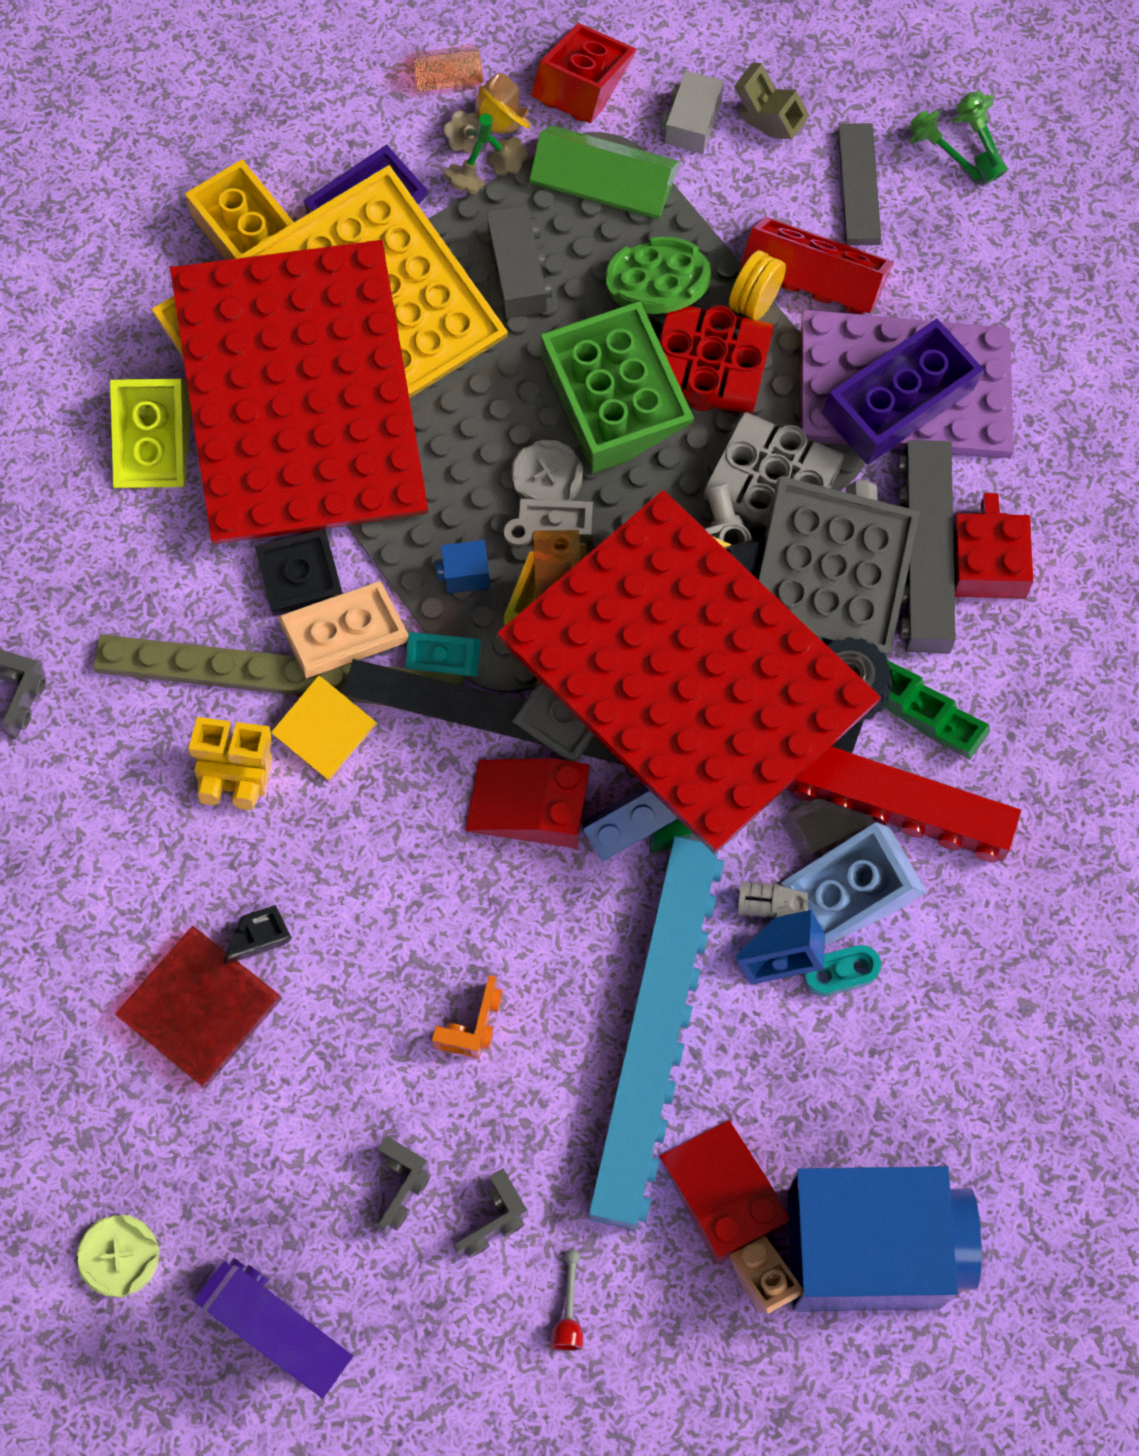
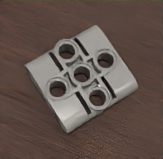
(751, 445)

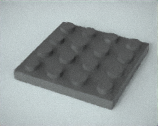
(838, 560)

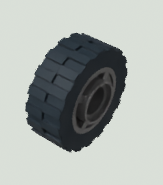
(869, 665)

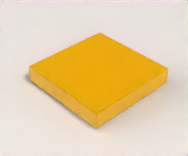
(324, 728)

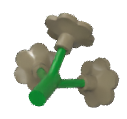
(468, 134)

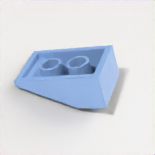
(858, 882)

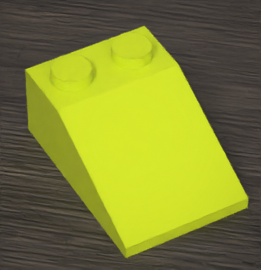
(150, 432)

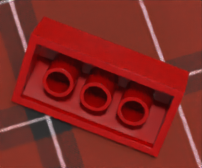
(821, 265)

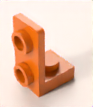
(458, 1040)

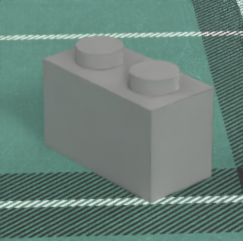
(693, 111)

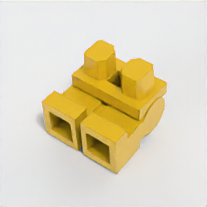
(231, 761)

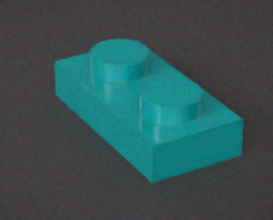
(443, 654)

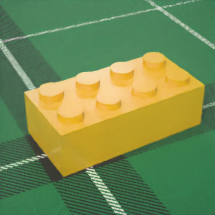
(235, 210)

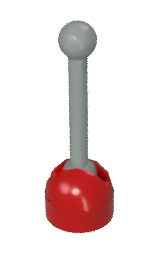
(568, 1333)

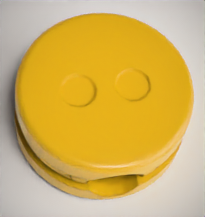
(757, 285)

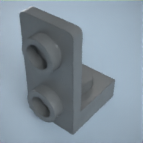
(31, 682)
(398, 1160)
(504, 1197)

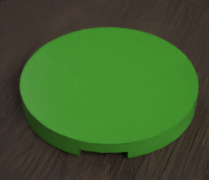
(659, 274)

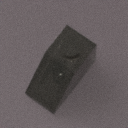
(821, 827)

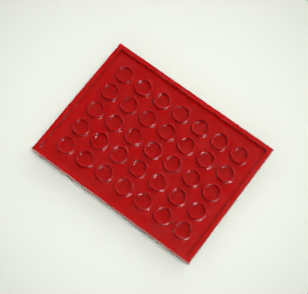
(298, 391)
(688, 670)

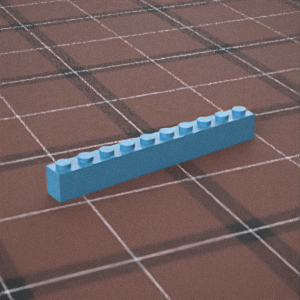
(654, 1036)

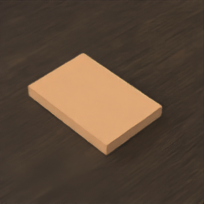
(343, 629)

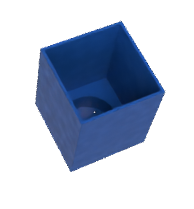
(881, 1238)

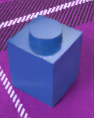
(464, 566)

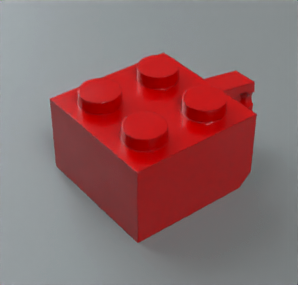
(992, 552)

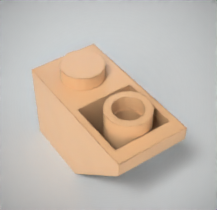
(765, 1276)

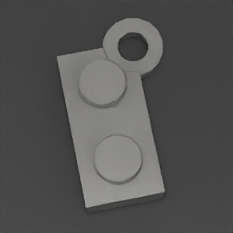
(550, 515)

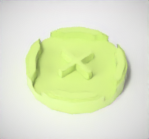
(118, 1256)

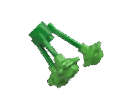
(970, 110)

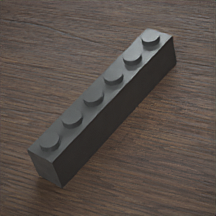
(930, 575)

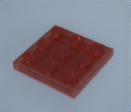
(198, 1007)

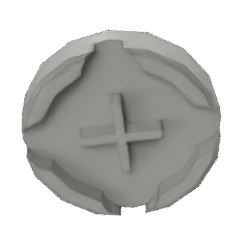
(547, 471)

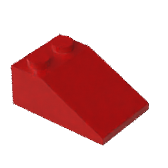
(581, 72)
(530, 800)
(724, 1191)

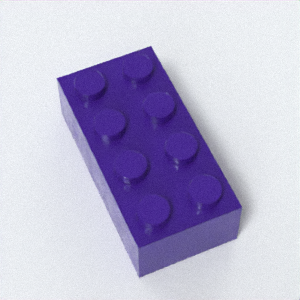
(902, 391)

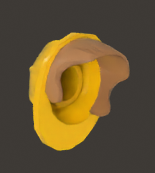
(501, 101)

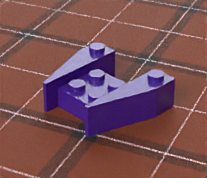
(259, 1317)

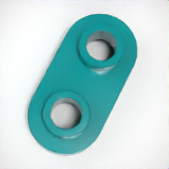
(842, 973)

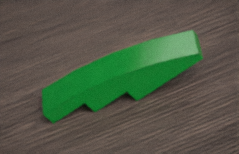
(934, 713)

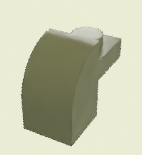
(769, 109)

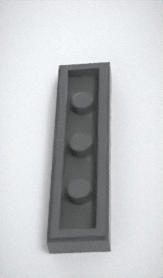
(859, 184)

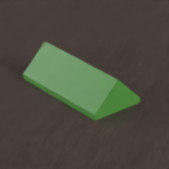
(603, 171)

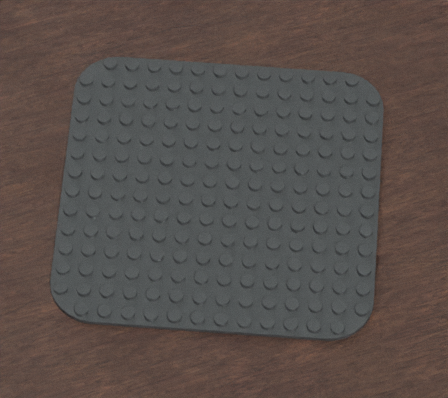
(506, 401)

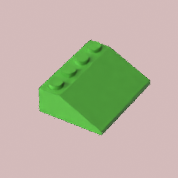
(615, 385)

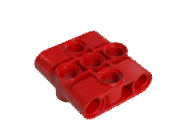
(750, 348)

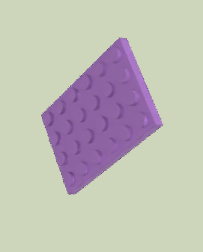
(844, 343)

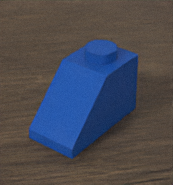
(784, 949)

